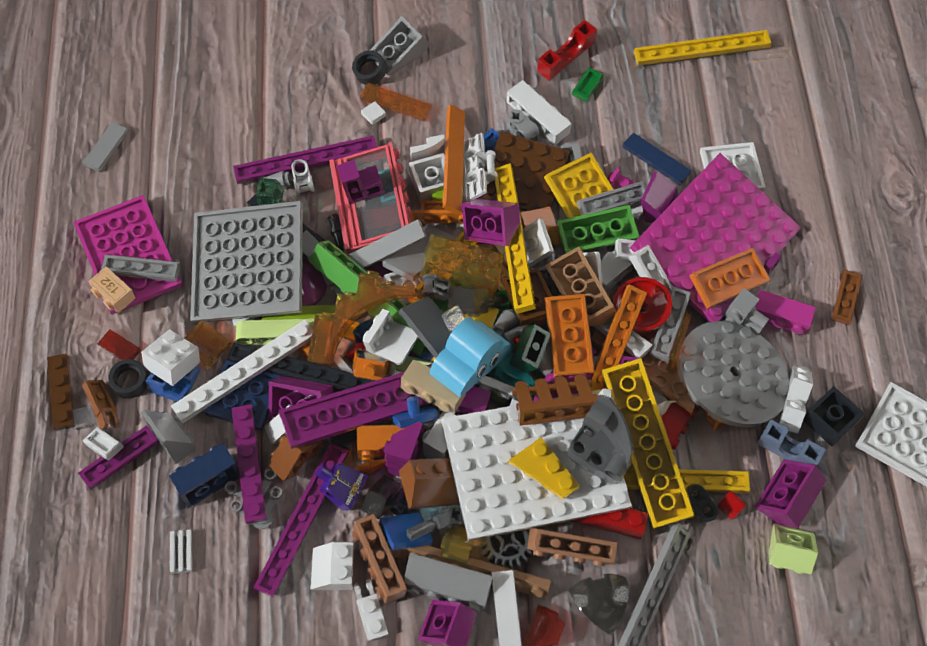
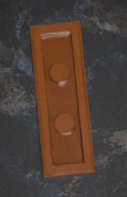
(846, 297)

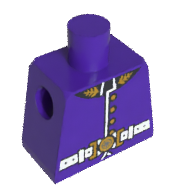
(341, 484)

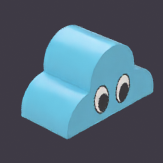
(469, 356)

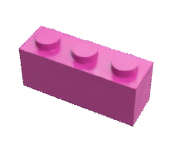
(785, 312)

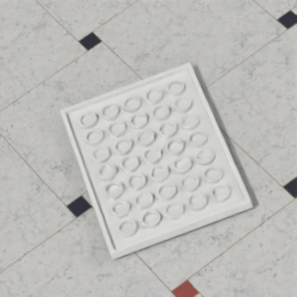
(502, 498)

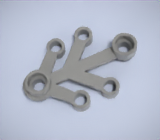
(268, 507)

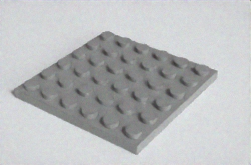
(247, 262)

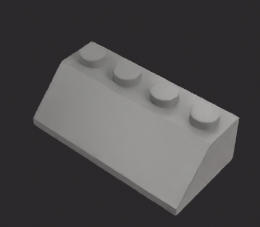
(447, 582)

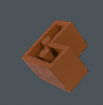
(288, 461)

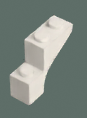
(796, 399)

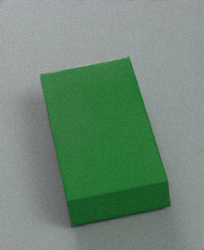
(587, 84)

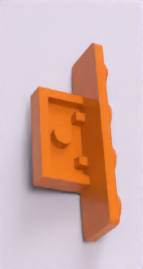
(433, 212)

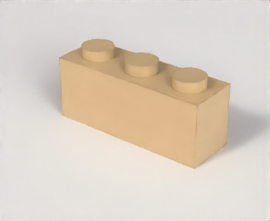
(420, 383)

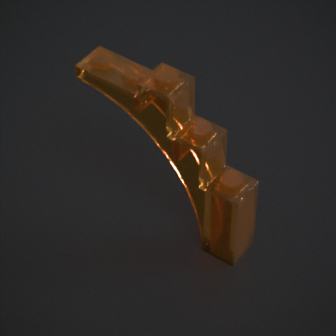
(331, 328)

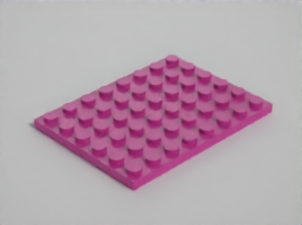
(712, 221)

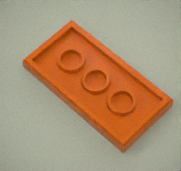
(728, 278)
(569, 335)

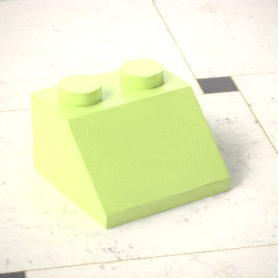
(792, 549)

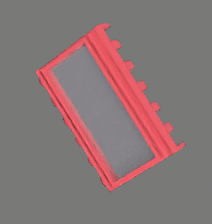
(379, 215)

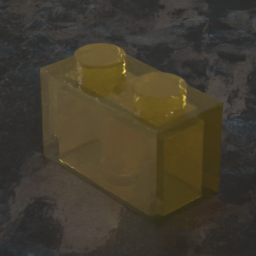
(456, 544)

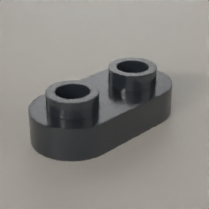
(701, 501)

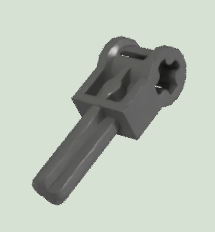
(435, 287)
(436, 521)

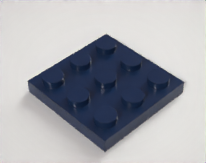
(252, 392)

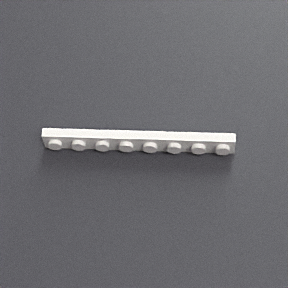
(242, 371)

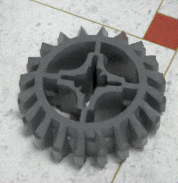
(500, 558)

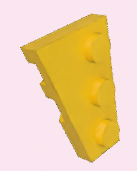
(544, 466)

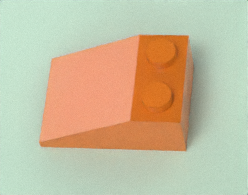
(372, 441)

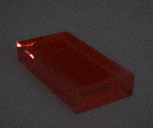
(118, 346)

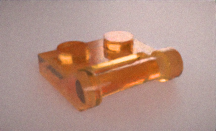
(211, 340)

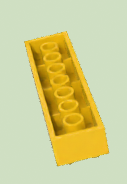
(652, 452)

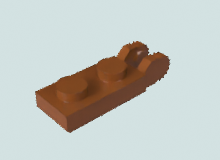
(101, 403)

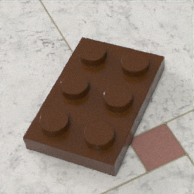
(540, 292)

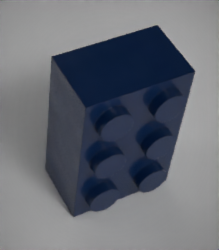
(205, 475)

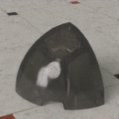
(602, 600)

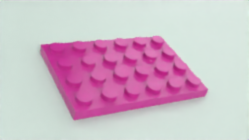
(126, 232)

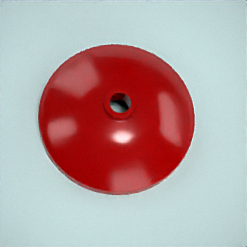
(657, 303)

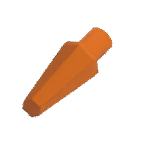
(370, 467)

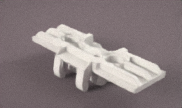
(474, 176)

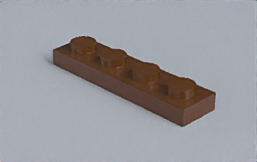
(60, 392)

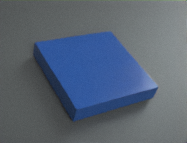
(396, 529)

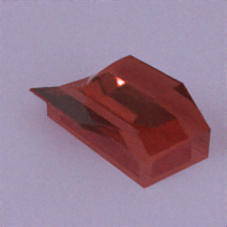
(545, 628)

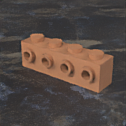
(570, 545)
(379, 559)

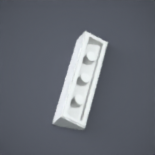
(648, 266)

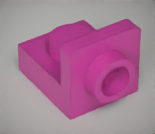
(617, 180)

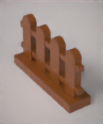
(549, 409)

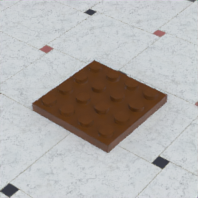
(530, 164)

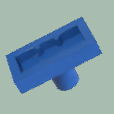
(414, 414)

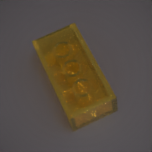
(462, 263)

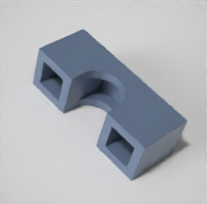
(780, 443)

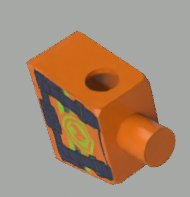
(369, 365)

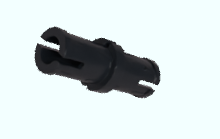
(336, 231)

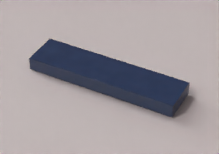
(656, 158)

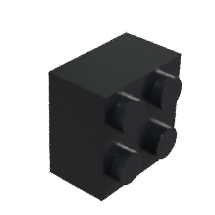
(832, 416)

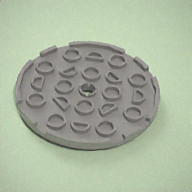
(739, 400)

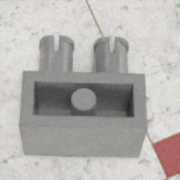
(744, 313)

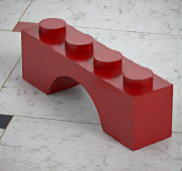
(553, 62)

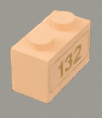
(111, 290)

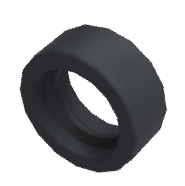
(362, 59)
(119, 368)

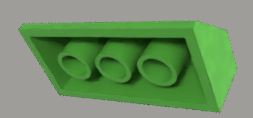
(597, 229)

